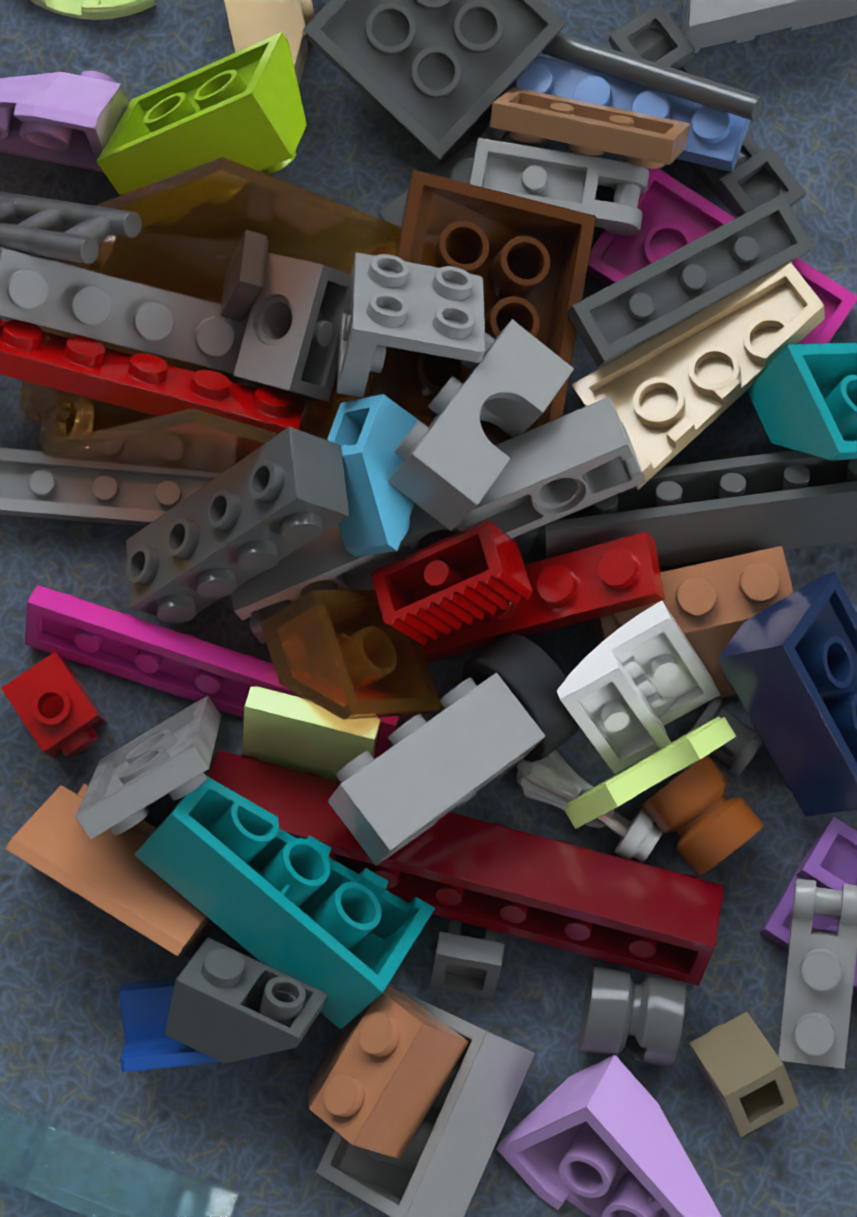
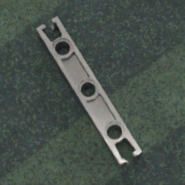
(548, 477)

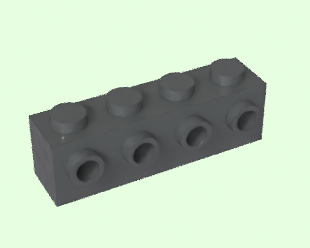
(237, 526)

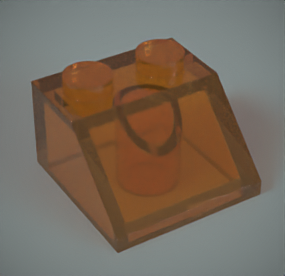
(346, 657)

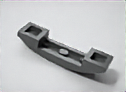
(758, 171)

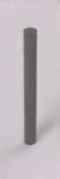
(656, 76)

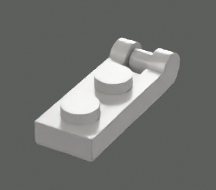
(564, 181)
(819, 977)

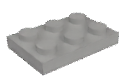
(155, 764)

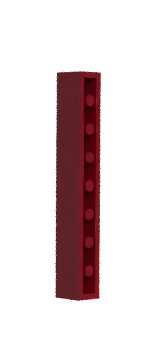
(510, 878)

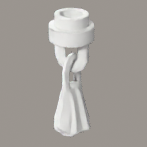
(557, 784)

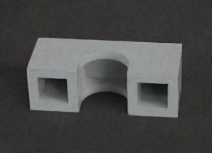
(452, 460)

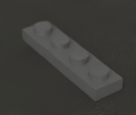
(688, 280)

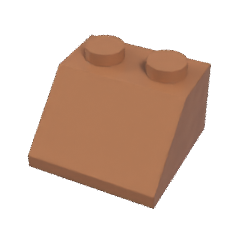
(385, 1073)

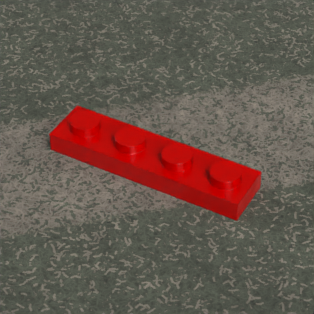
(567, 592)

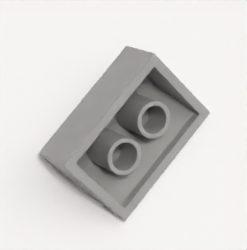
(453, 1140)

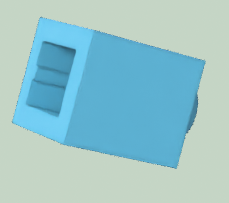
(368, 436)

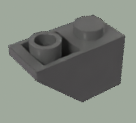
(239, 1006)

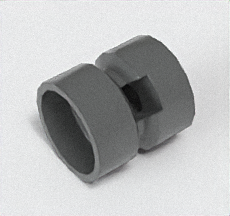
(632, 1016)

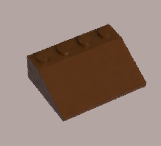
(530, 268)

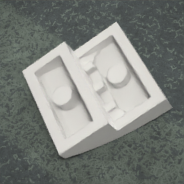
(635, 687)

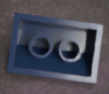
(800, 690)

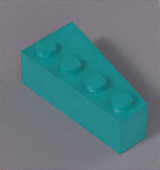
(285, 897)

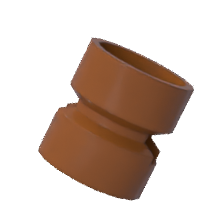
(703, 815)

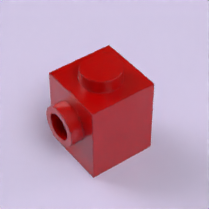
(55, 707)

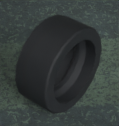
(533, 681)

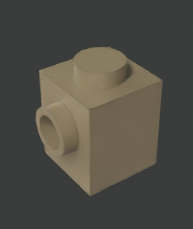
(744, 1074)

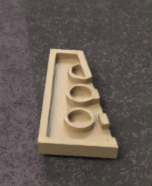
(702, 365)

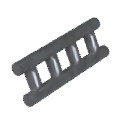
(44, 219)

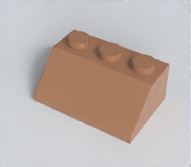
(714, 602)
(109, 873)

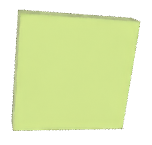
(302, 734)

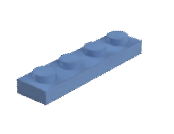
(713, 134)

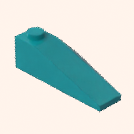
(810, 399)

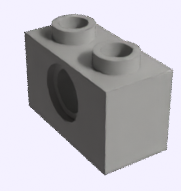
(295, 328)

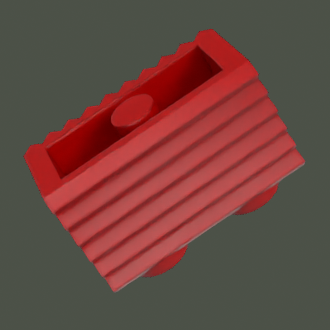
(452, 582)

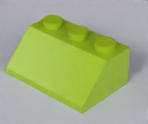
(230, 109)

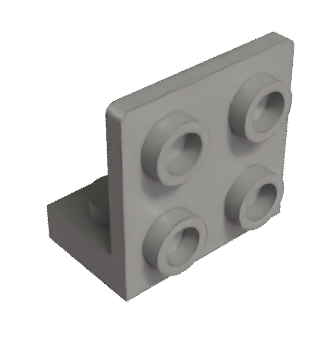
(407, 310)

